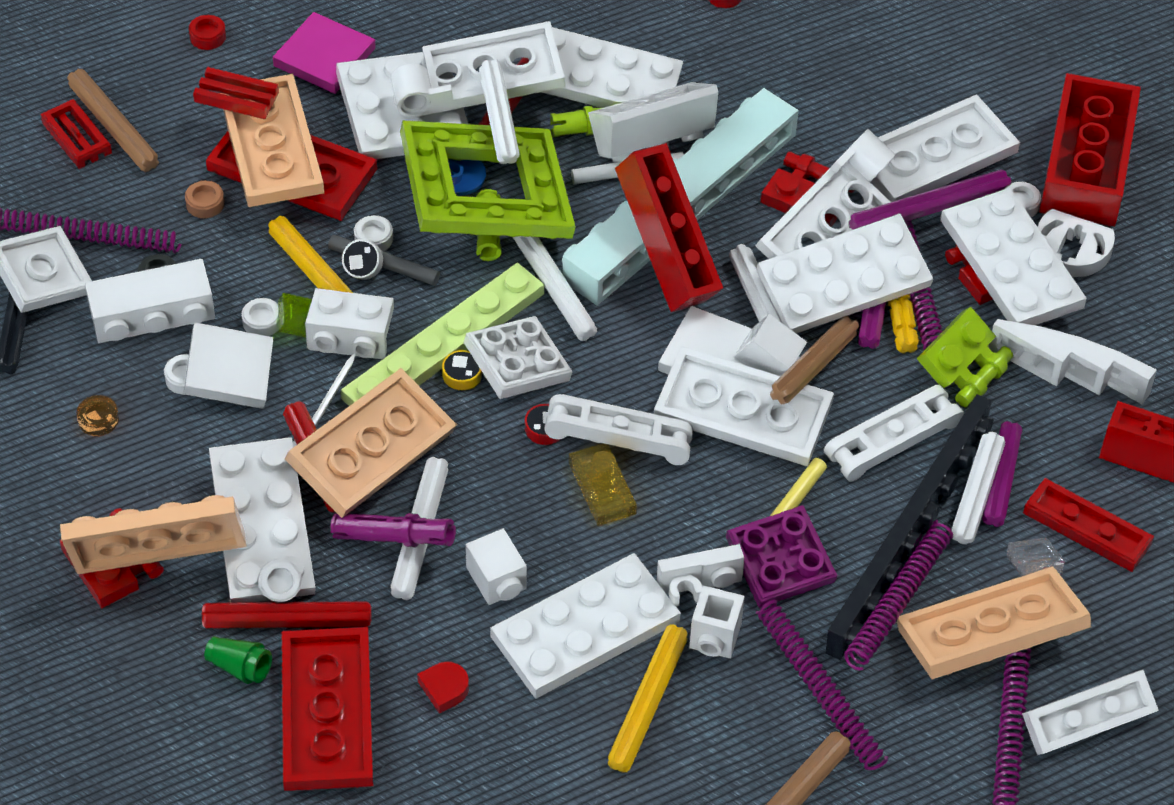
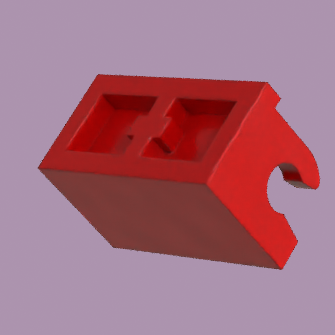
(1140, 441)

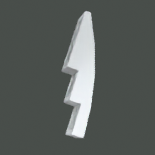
(1062, 355)

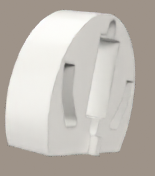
(1062, 226)

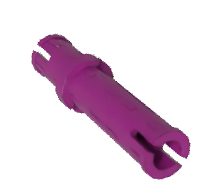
(407, 530)

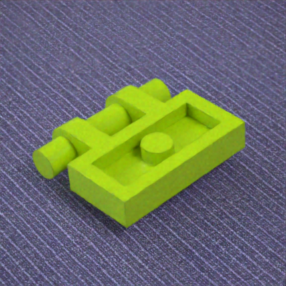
(957, 348)

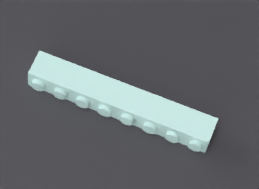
(708, 174)

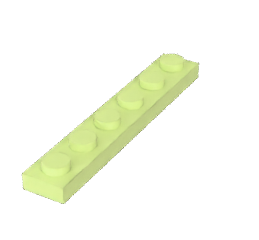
(425, 352)

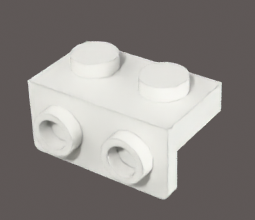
(348, 323)

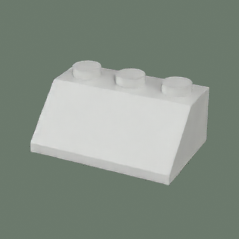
(654, 119)

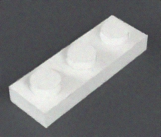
(1090, 712)

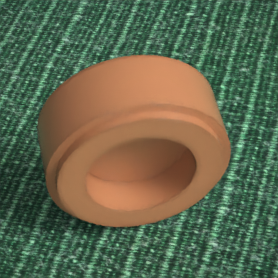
(204, 199)

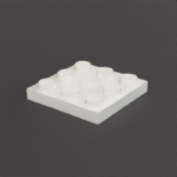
(373, 107)

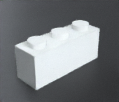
(150, 301)

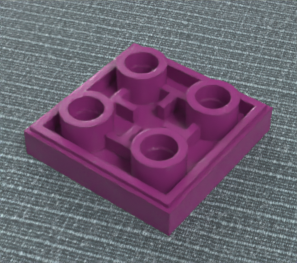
(782, 556)

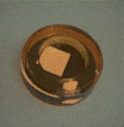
(97, 415)

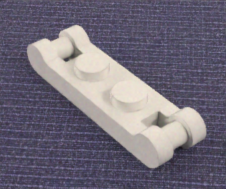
(619, 427)
(893, 431)

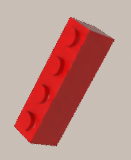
(668, 227)

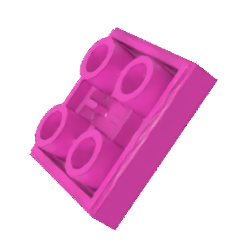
(317, 49)

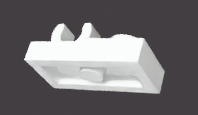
(708, 568)

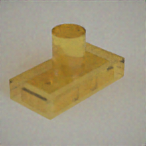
(602, 484)

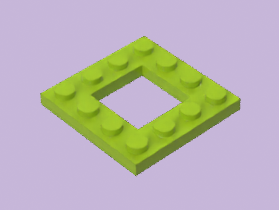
(438, 208)

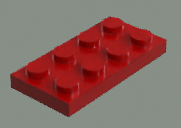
(342, 171)
(326, 709)

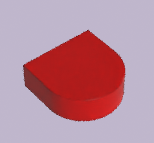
(444, 685)

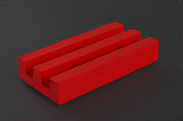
(238, 89)
(88, 152)

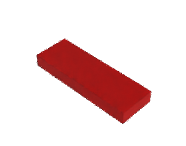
(1088, 524)

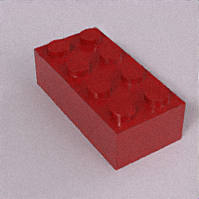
(1091, 149)

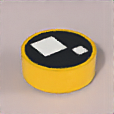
(461, 370)

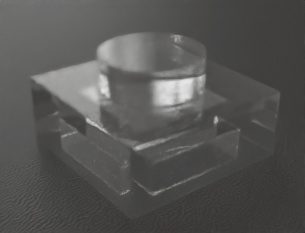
(1034, 555)

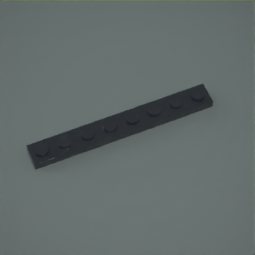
(905, 534)

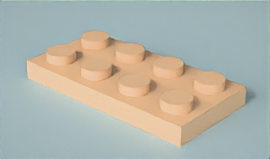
(275, 152)
(370, 442)
(153, 534)
(993, 622)

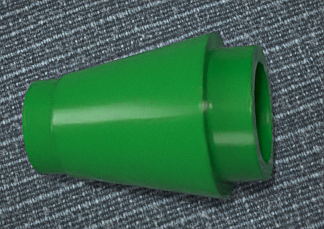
(240, 658)

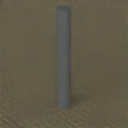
(393, 263)

